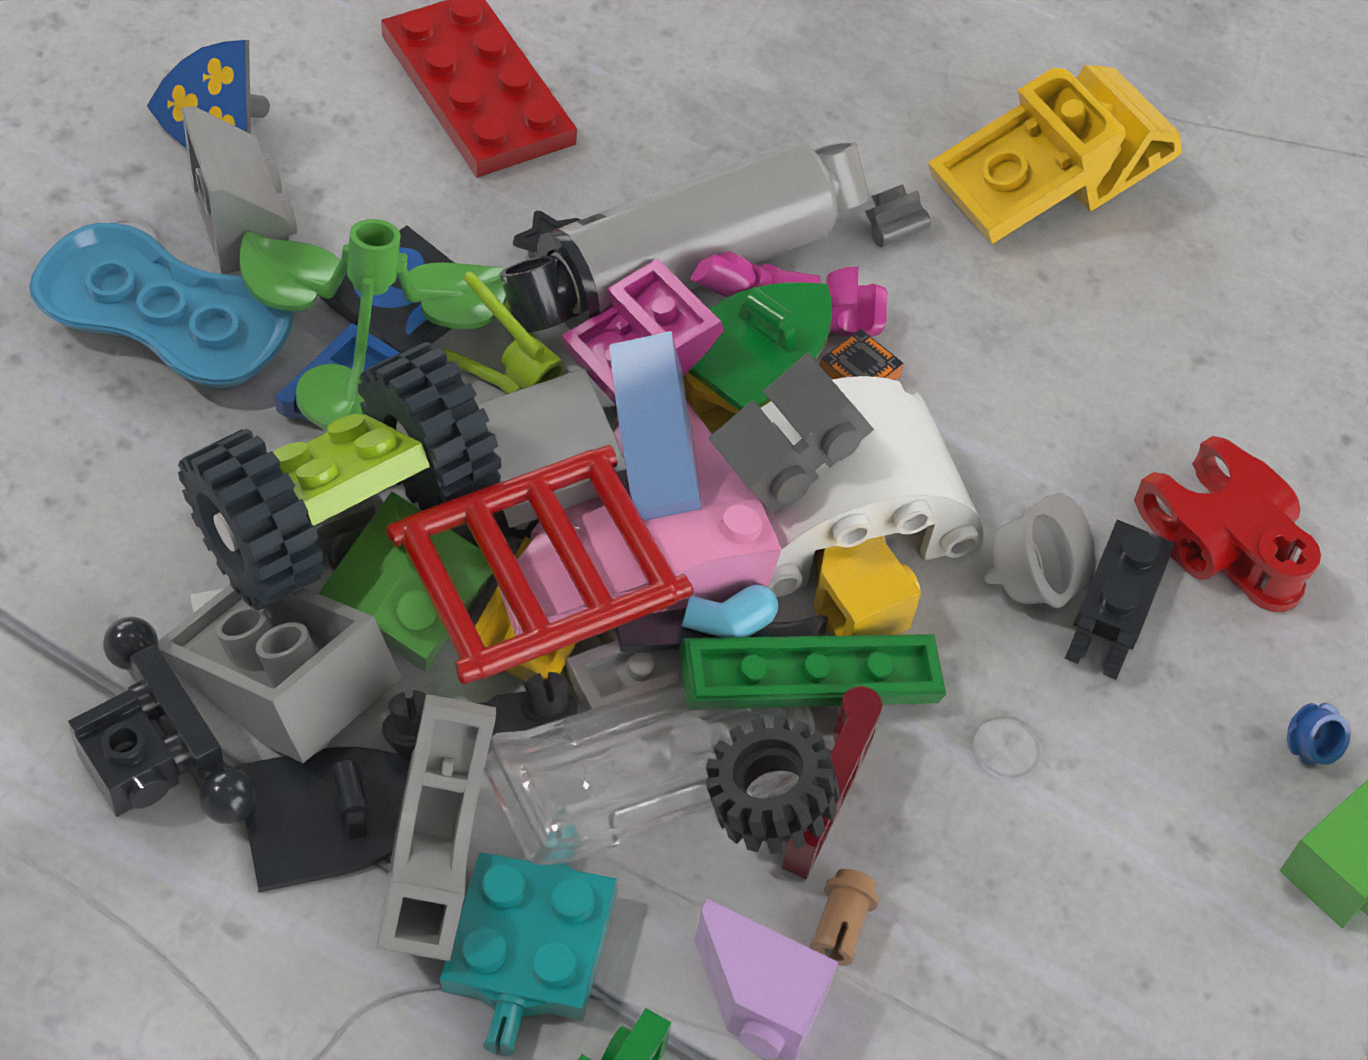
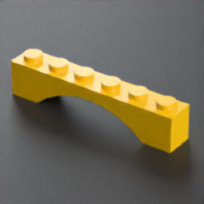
(856, 586)

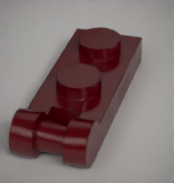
(852, 740)

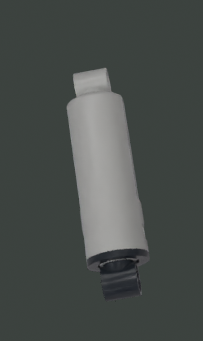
(744, 207)

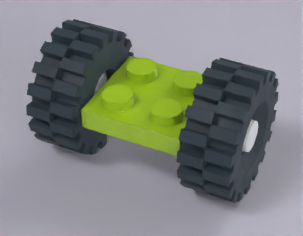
(263, 505)

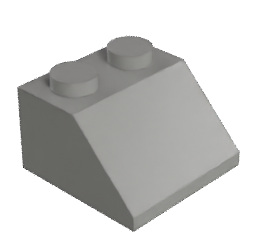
(233, 186)

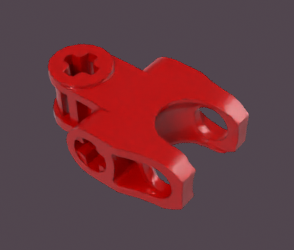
(1236, 528)

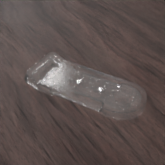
(616, 771)

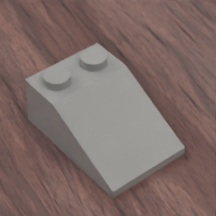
(285, 670)

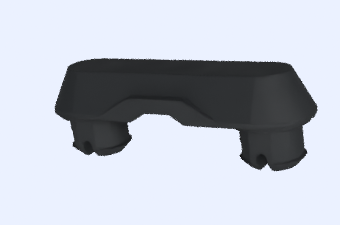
(518, 711)

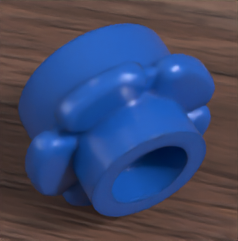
(1318, 734)

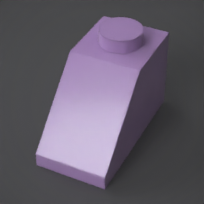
(762, 981)

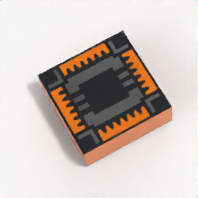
(861, 357)

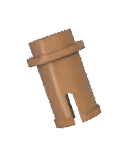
(848, 901)

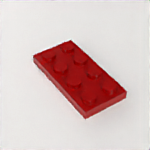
(478, 84)

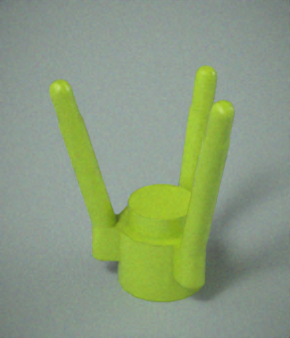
(525, 359)

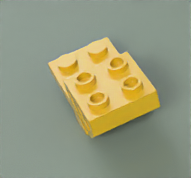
(1062, 140)

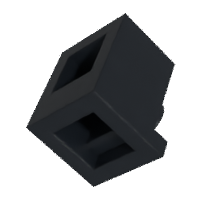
(124, 753)

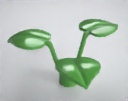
(295, 273)

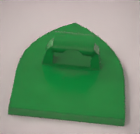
(763, 338)

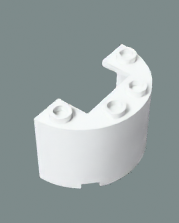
(888, 485)

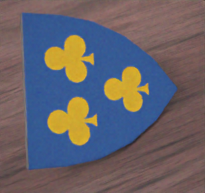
(214, 81)

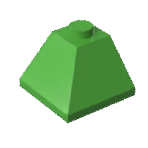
(386, 585)

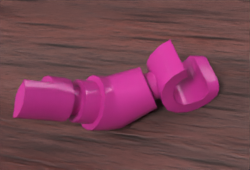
(852, 305)

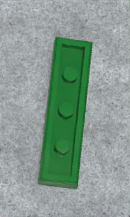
(809, 670)

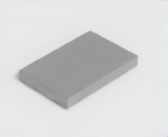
(547, 426)

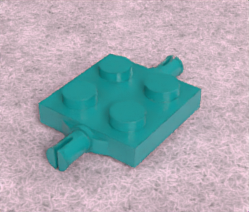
(528, 942)

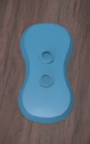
(133, 288)

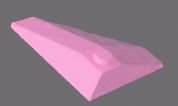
(716, 547)

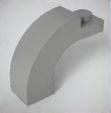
(435, 829)

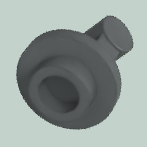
(896, 215)

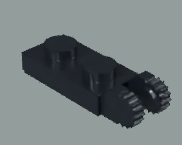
(1120, 594)

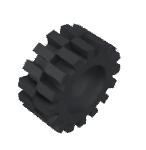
(780, 816)

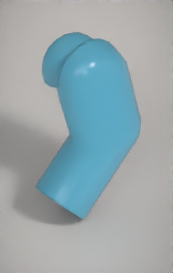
(734, 618)

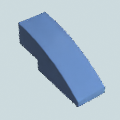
(655, 426)

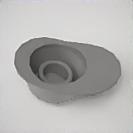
(1044, 553)

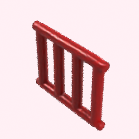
(538, 634)

